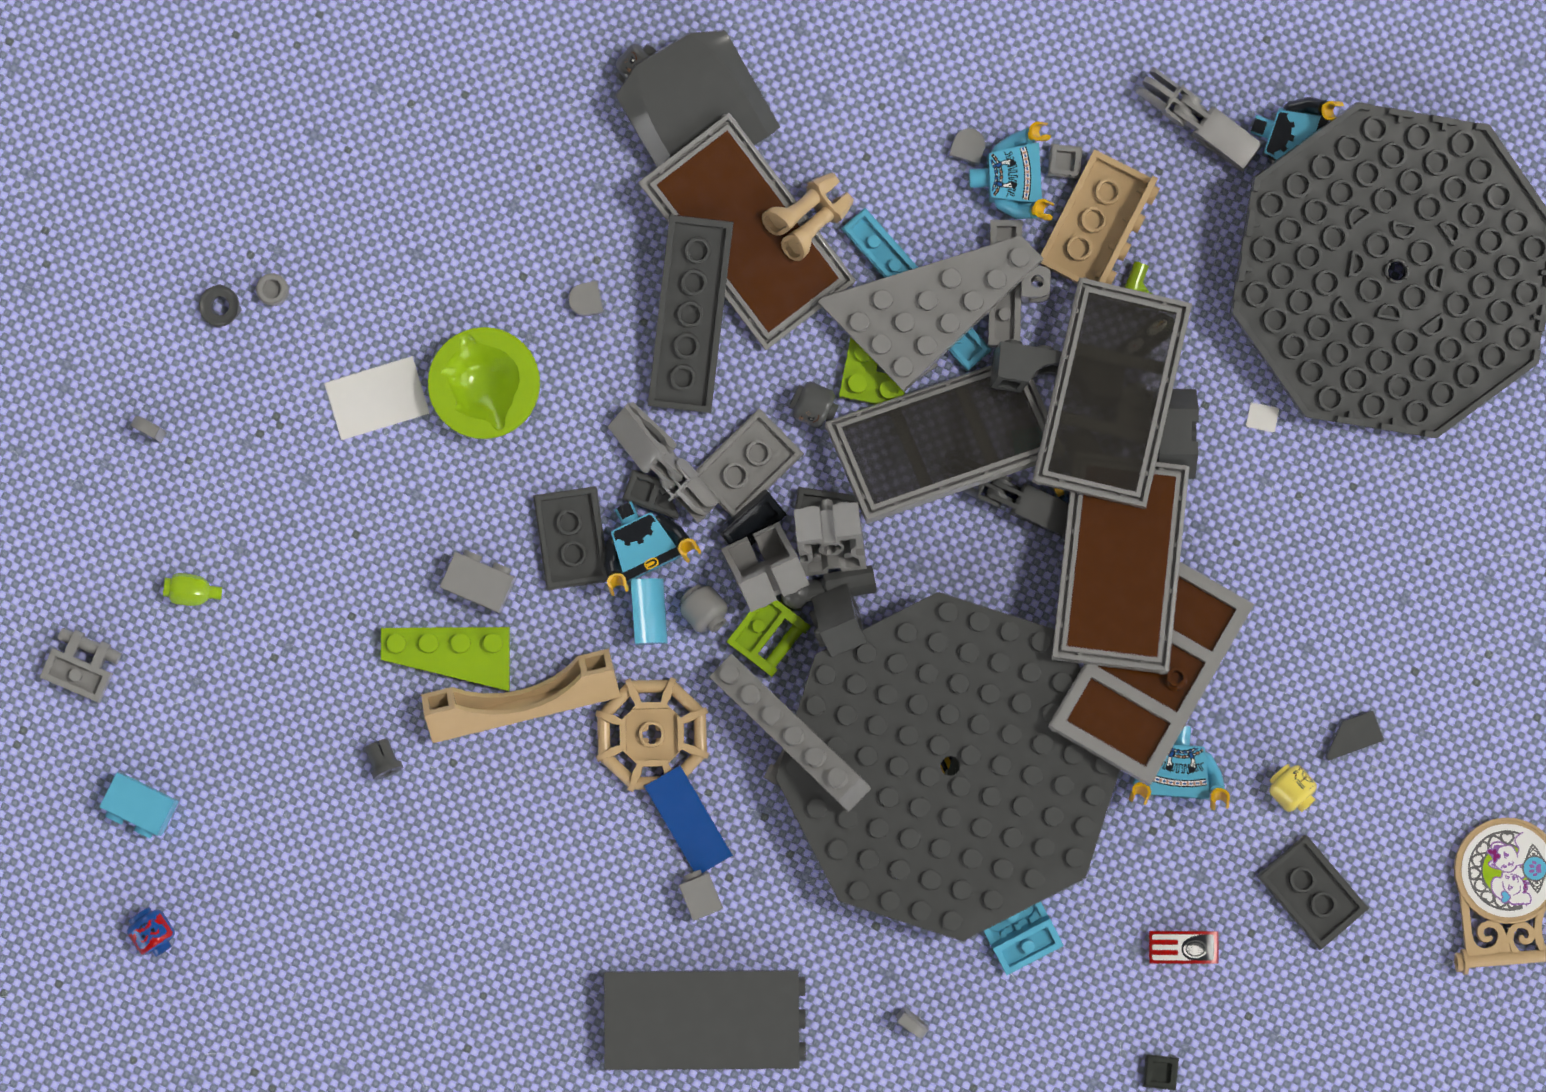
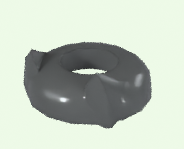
(206, 305)

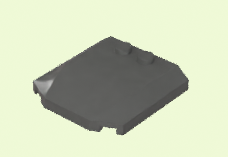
(688, 89)

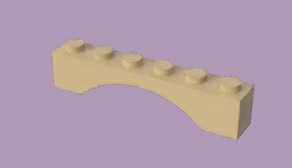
(461, 712)

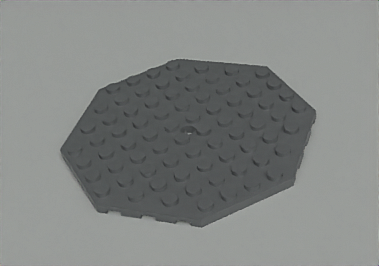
(1319, 256)
(935, 844)

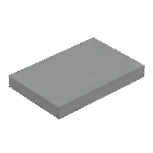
(748, 462)

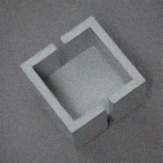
(765, 580)

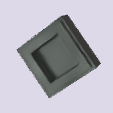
(1160, 1072)

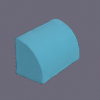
(649, 611)

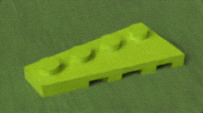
(456, 652)

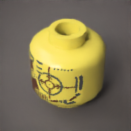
(1293, 788)

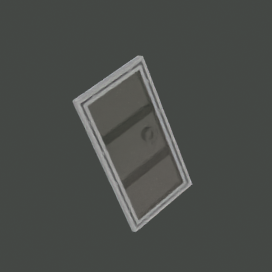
(1112, 393)
(937, 442)

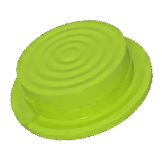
(484, 383)

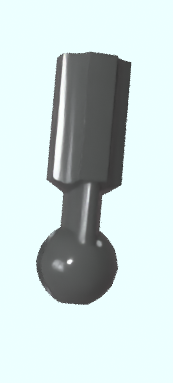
(859, 582)

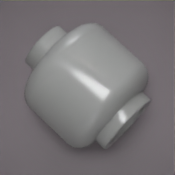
(703, 609)

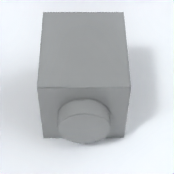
(700, 895)

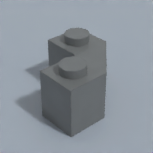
(1180, 432)

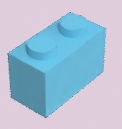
(139, 805)

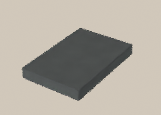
(571, 538)
(1312, 892)

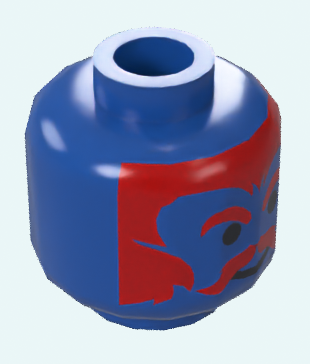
(150, 932)

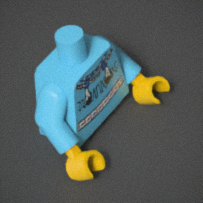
(1015, 175)
(1186, 774)

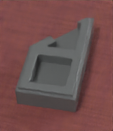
(649, 494)
(1355, 735)

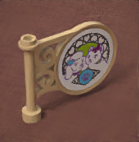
(1503, 881)

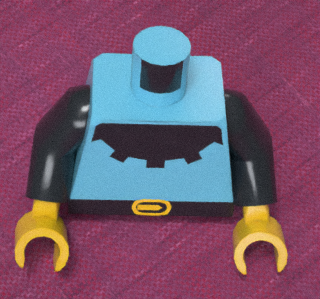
(1293, 124)
(643, 546)

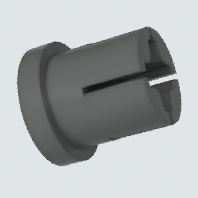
(382, 759)

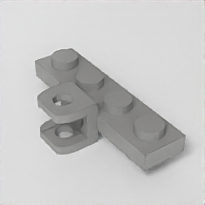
(1006, 315)

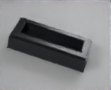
(755, 516)

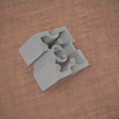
(830, 537)

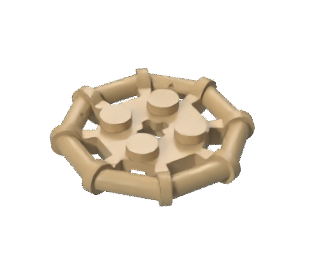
(639, 720)

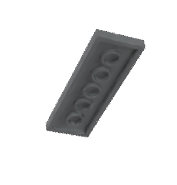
(690, 313)

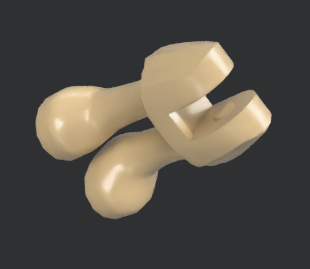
(781, 219)

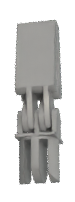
(1214, 130)
(653, 450)

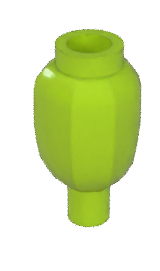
(189, 589)

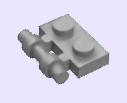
(76, 674)

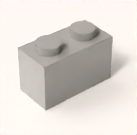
(477, 581)

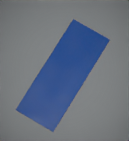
(688, 820)

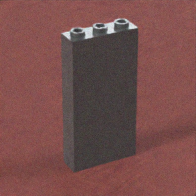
(703, 1019)

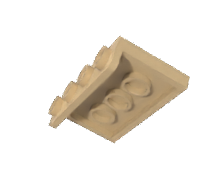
(1098, 220)

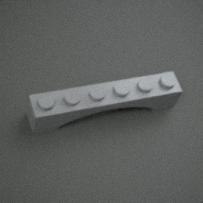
(790, 732)

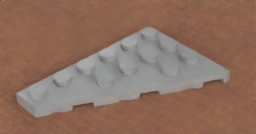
(925, 311)

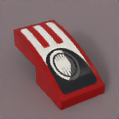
(1184, 947)

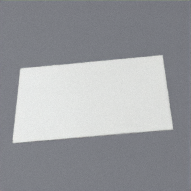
(377, 398)

